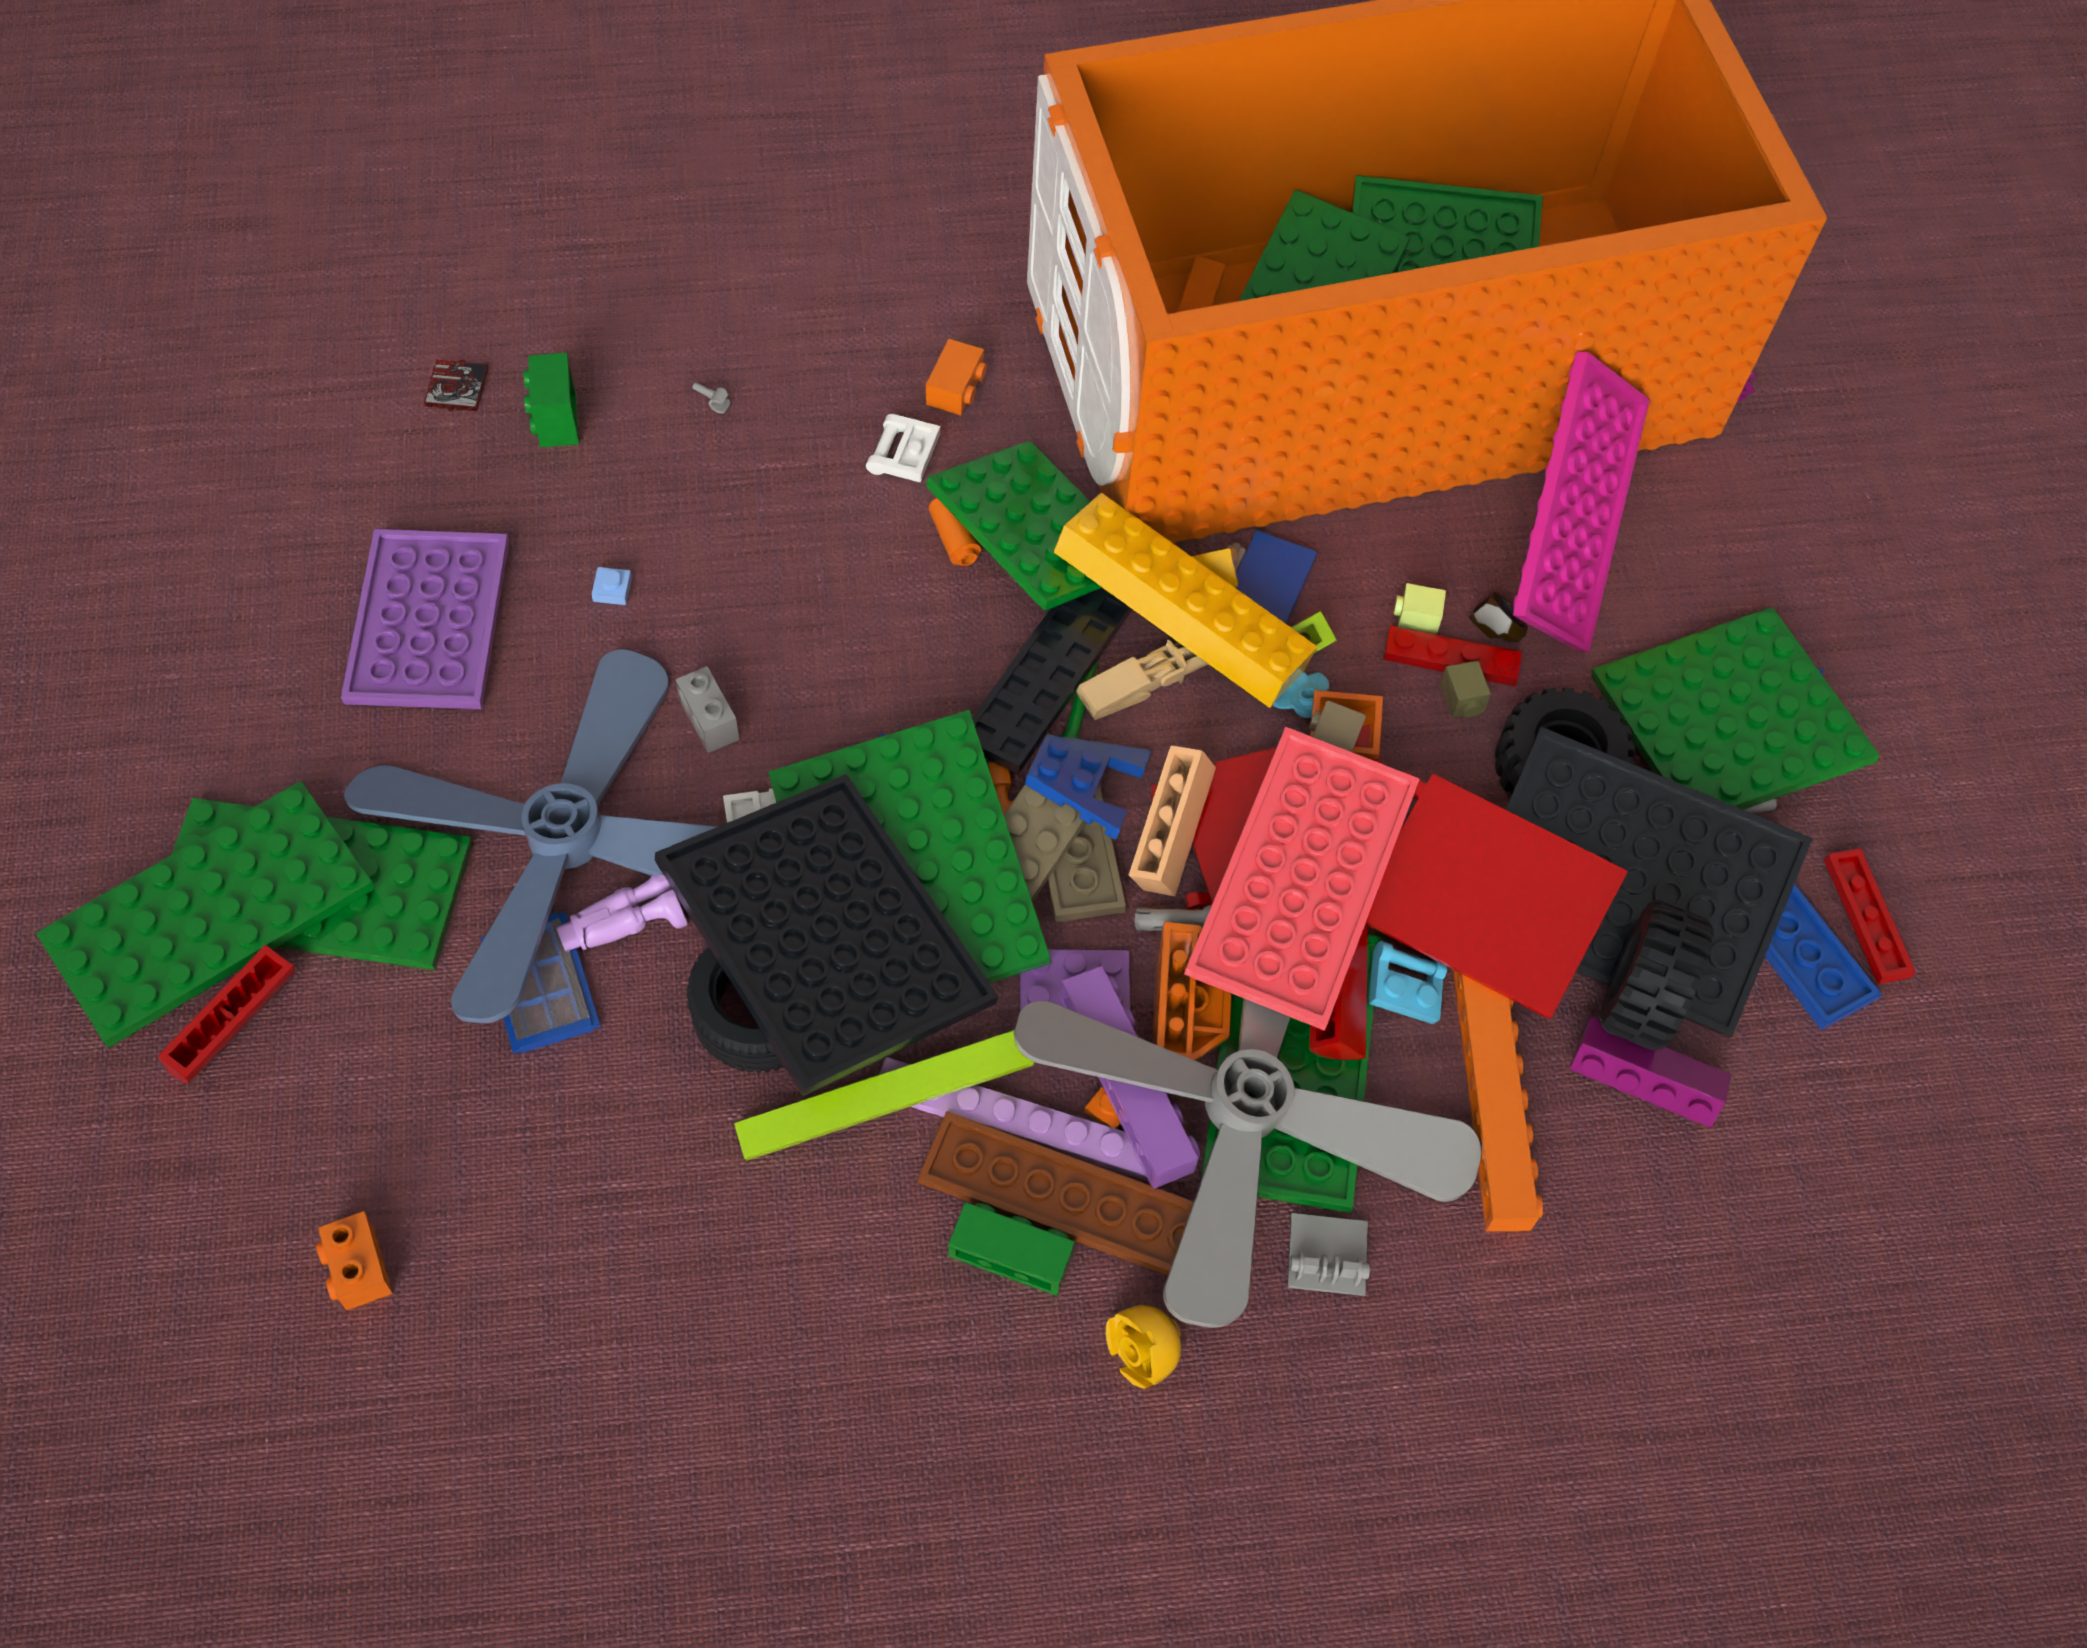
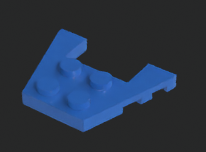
(1072, 771)

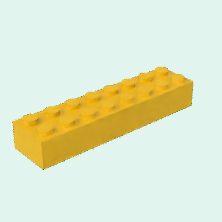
(1185, 599)

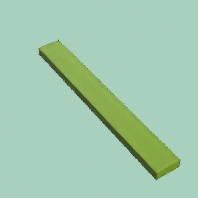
(880, 1095)

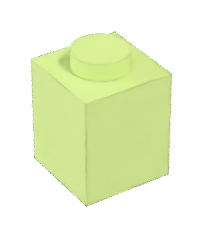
(1420, 608)

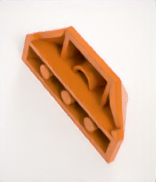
(1186, 1012)

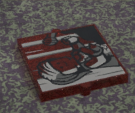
(456, 385)

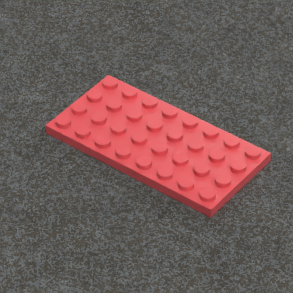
(1303, 878)

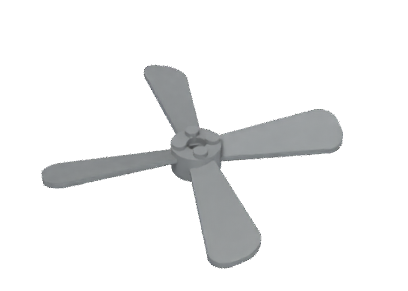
(1214, 1255)

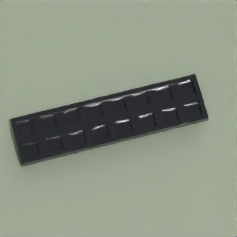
(1046, 676)

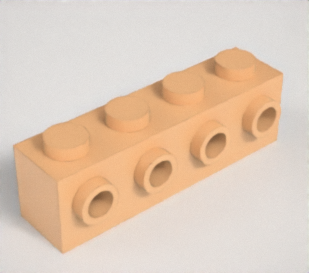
(1172, 820)

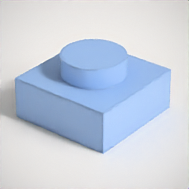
(611, 586)

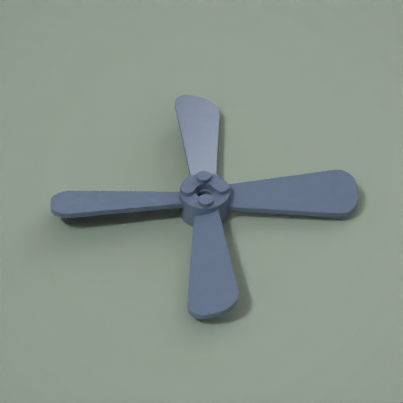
(557, 821)

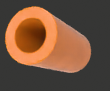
(957, 540)

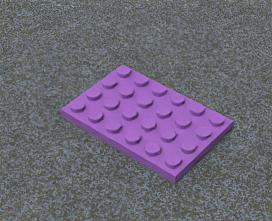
(426, 619)

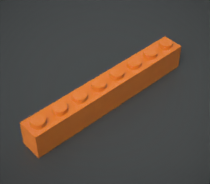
(1498, 1107)

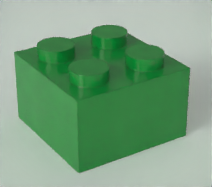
(551, 400)

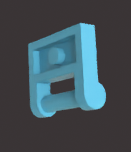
(1402, 992)

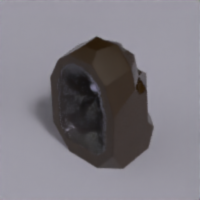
(1496, 619)

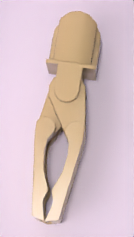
(1135, 679)

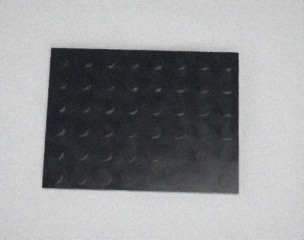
(1675, 851)
(825, 932)

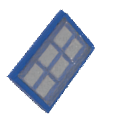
(555, 996)

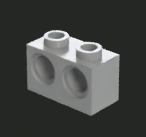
(707, 709)

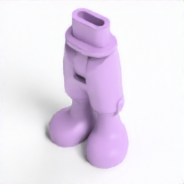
(621, 916)

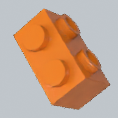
(955, 377)
(353, 1261)

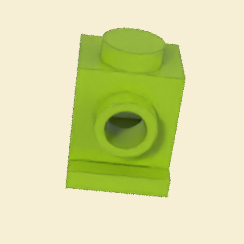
(1316, 630)

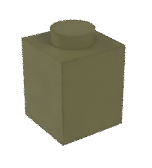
(1465, 689)

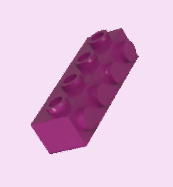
(1653, 1075)

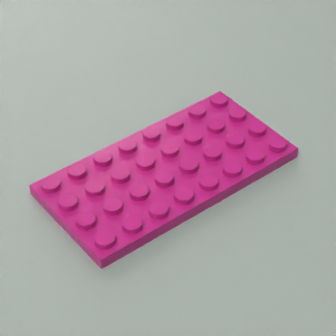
(1581, 504)

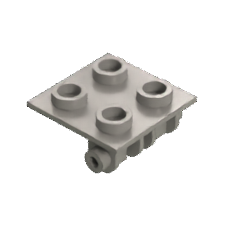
(1328, 1254)

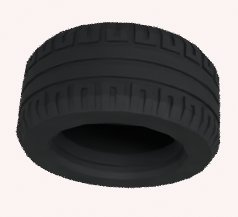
(722, 1037)

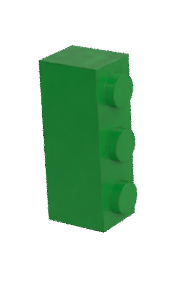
(1011, 1247)

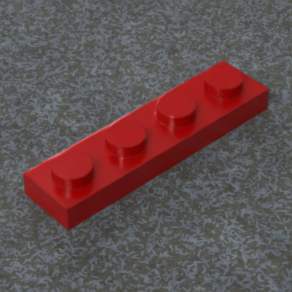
(1439, 651)
(1869, 916)

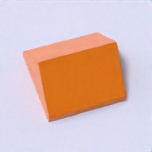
(1366, 704)

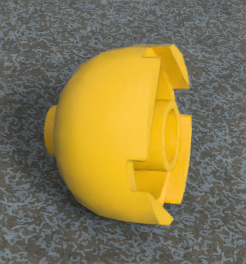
(1145, 1342)

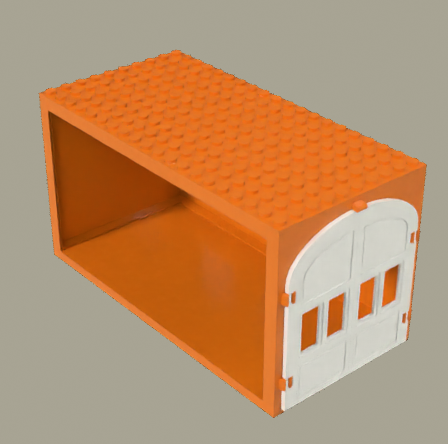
(1658, 250)

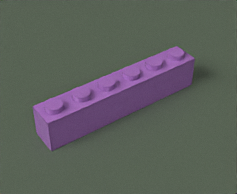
(1144, 1113)

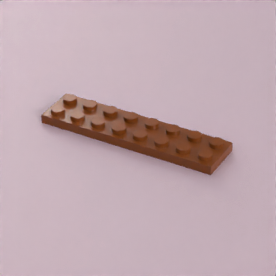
(1056, 1192)

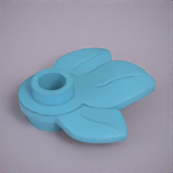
(1301, 694)

